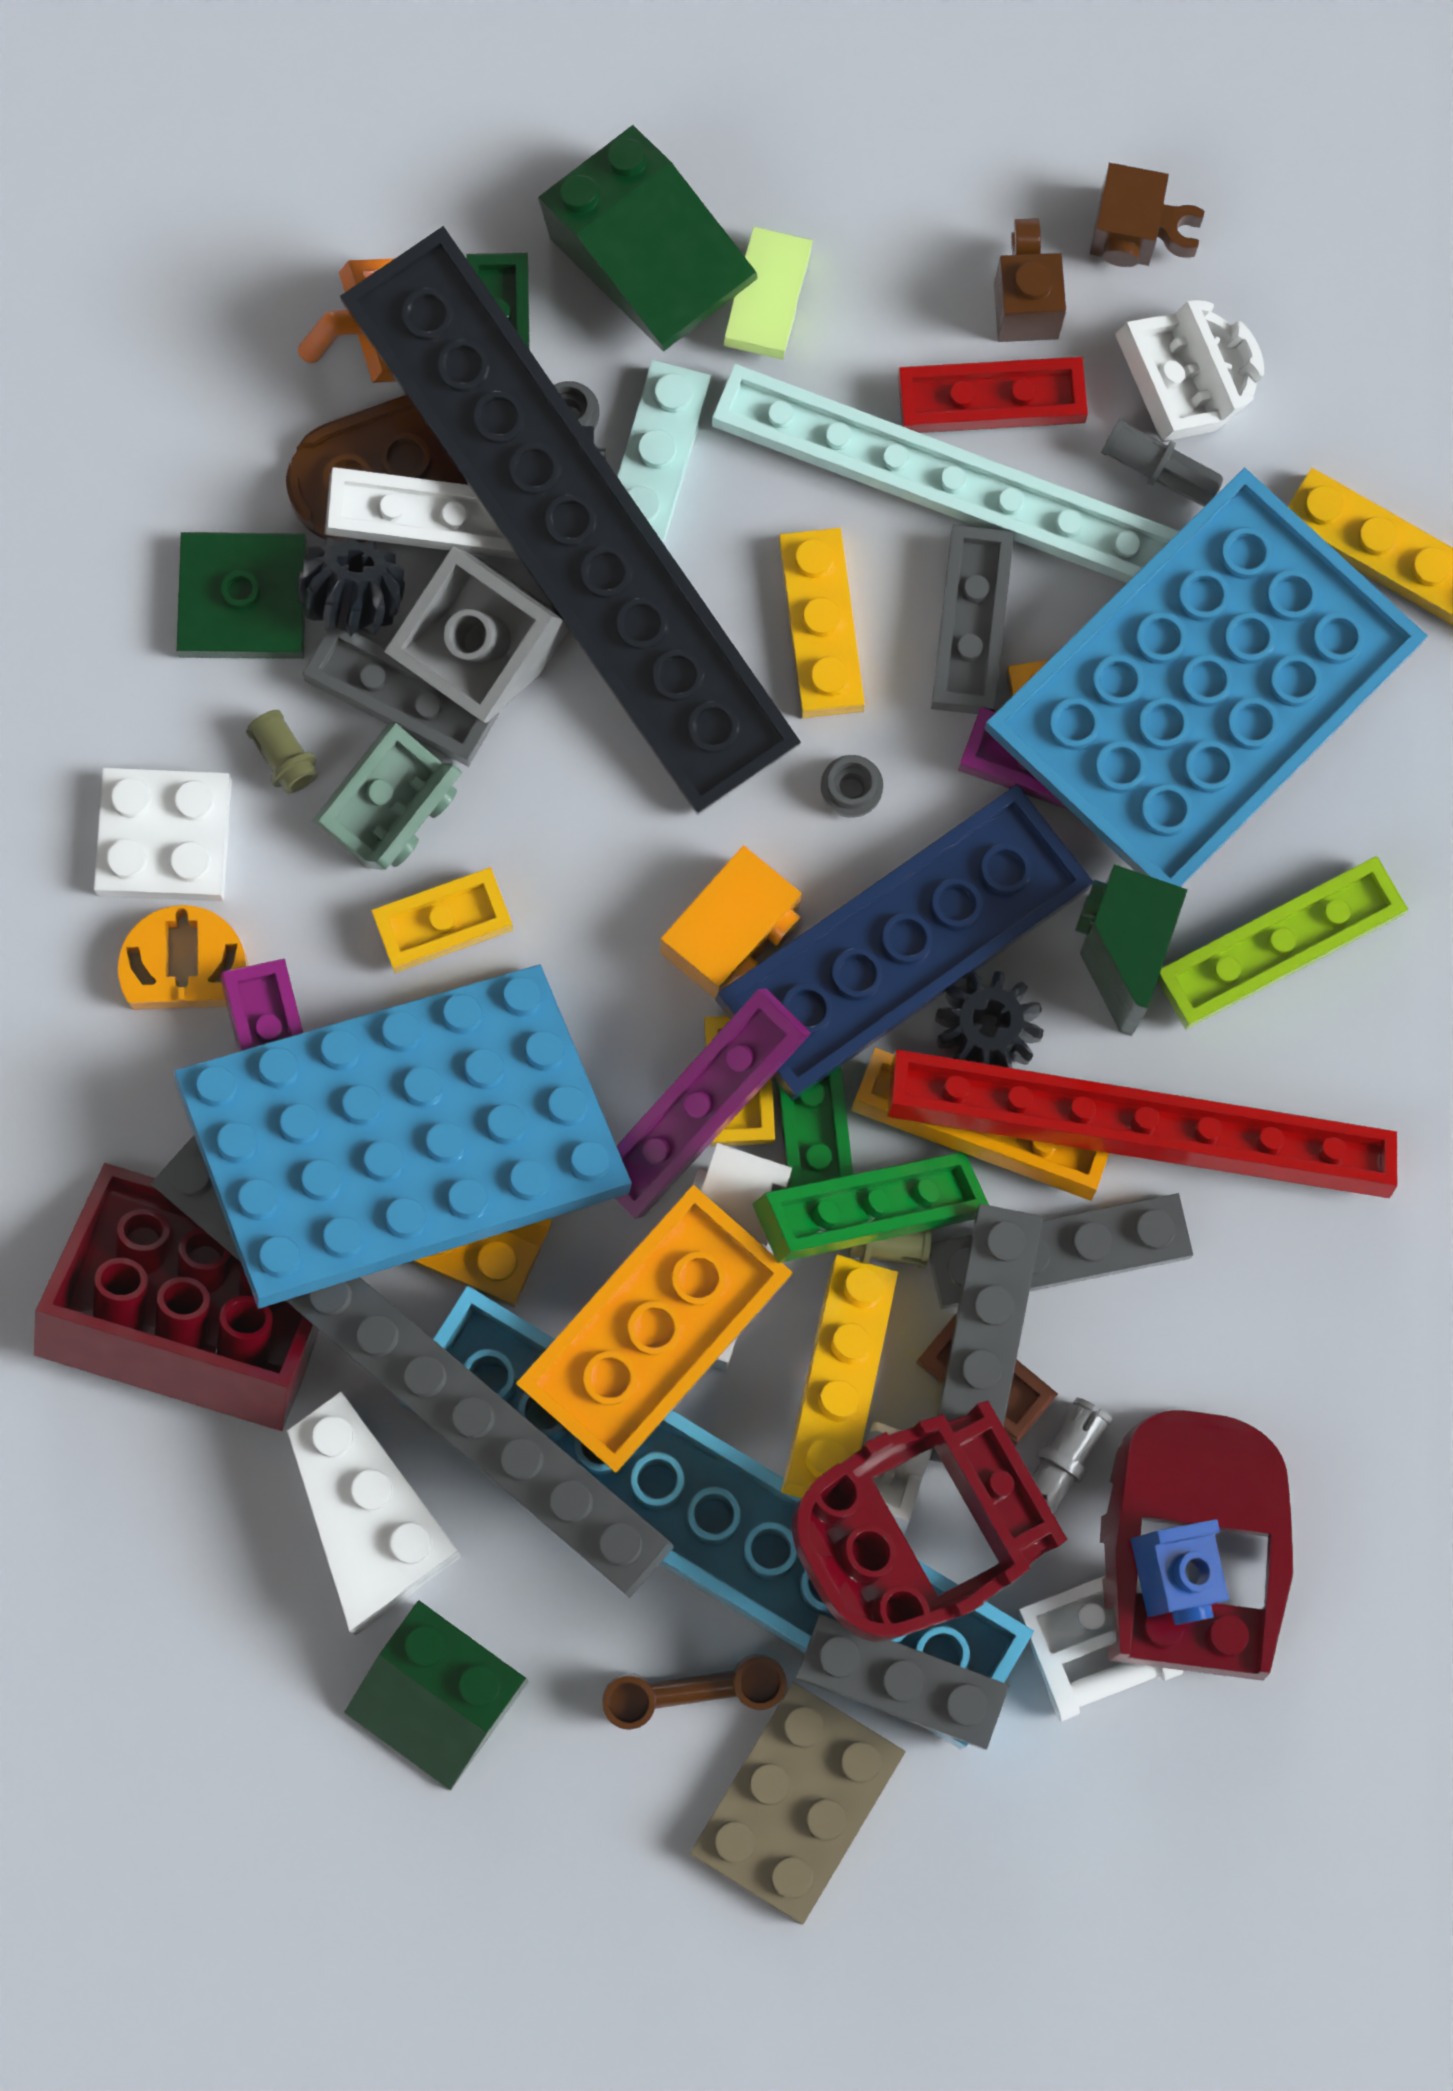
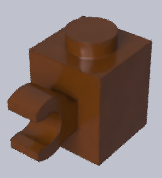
(1135, 214)
(1029, 288)

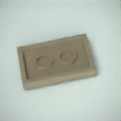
(797, 1802)

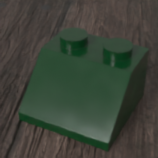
(1127, 939)
(435, 1695)

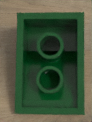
(645, 238)

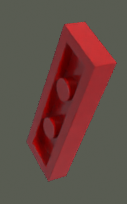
(993, 395)

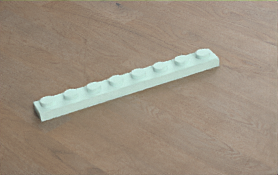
(937, 475)

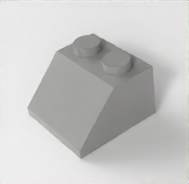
(477, 635)

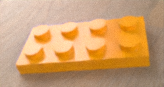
(654, 1328)

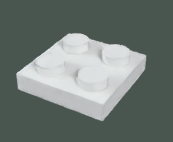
(163, 834)

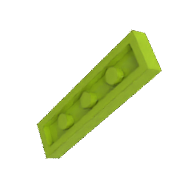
(1281, 942)

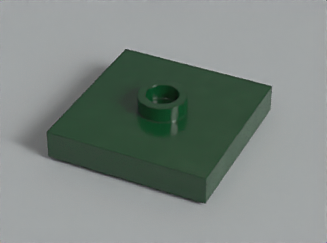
(240, 595)

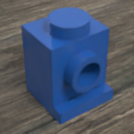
(1162, 1576)

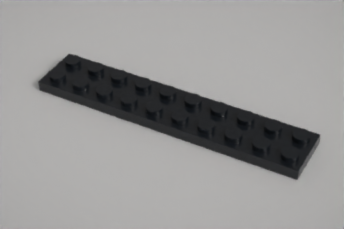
(570, 520)

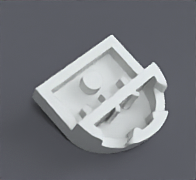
(1191, 368)

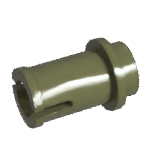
(289, 763)
(905, 1249)

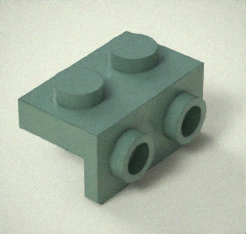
(388, 799)

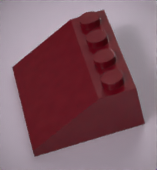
(168, 1309)

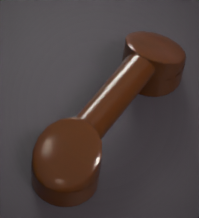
(755, 1680)

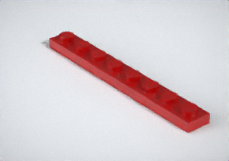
(1142, 1124)

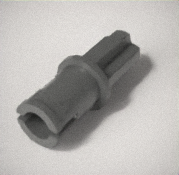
(1162, 463)

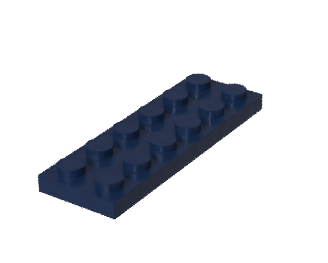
(914, 935)

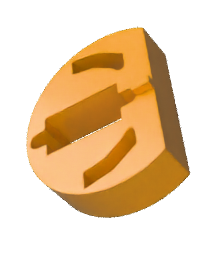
(151, 941)

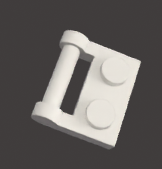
(1070, 1628)

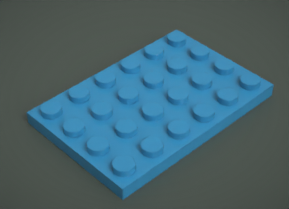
(1205, 682)
(400, 1134)

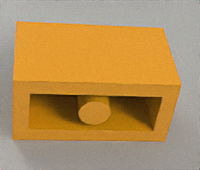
(732, 923)

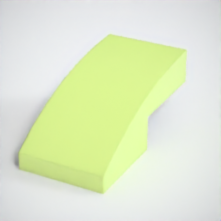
(767, 308)

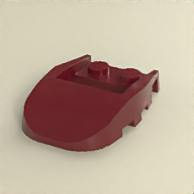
(1187, 1472)
(863, 1558)

